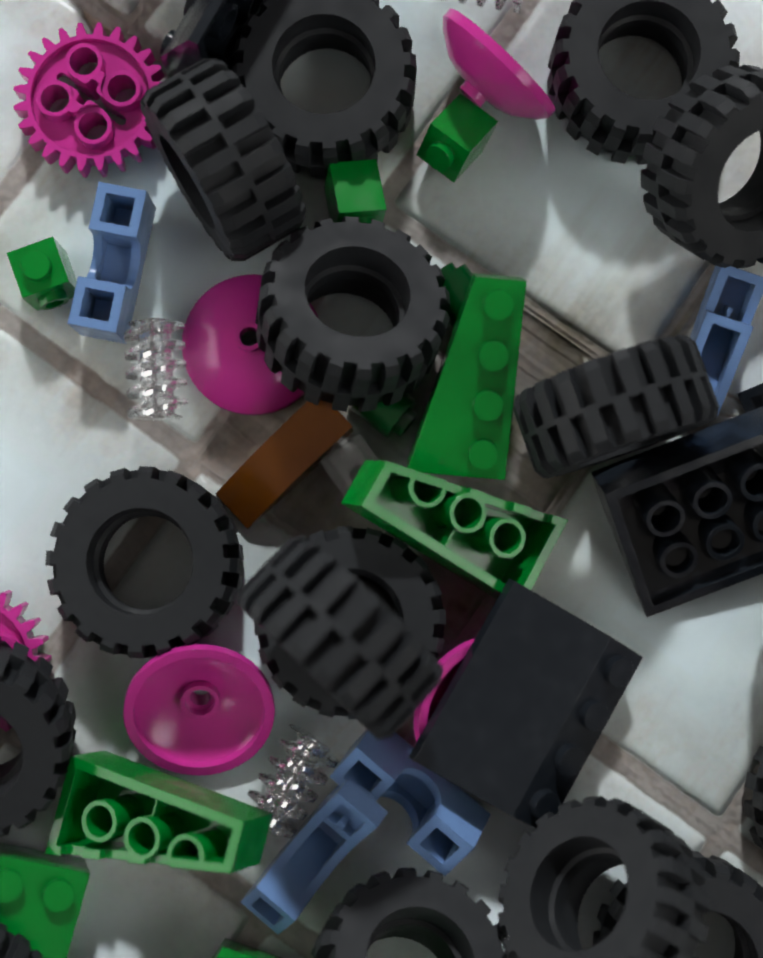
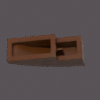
(284, 461)

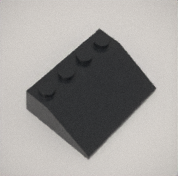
(206, 32)
(689, 512)
(526, 705)

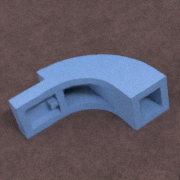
(312, 854)

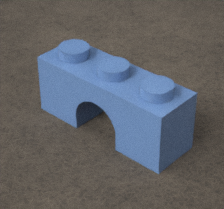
(121, 236)
(441, 813)

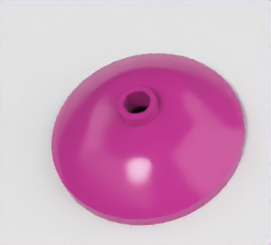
(491, 71)
(217, 359)
(193, 730)

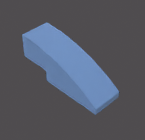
(725, 324)

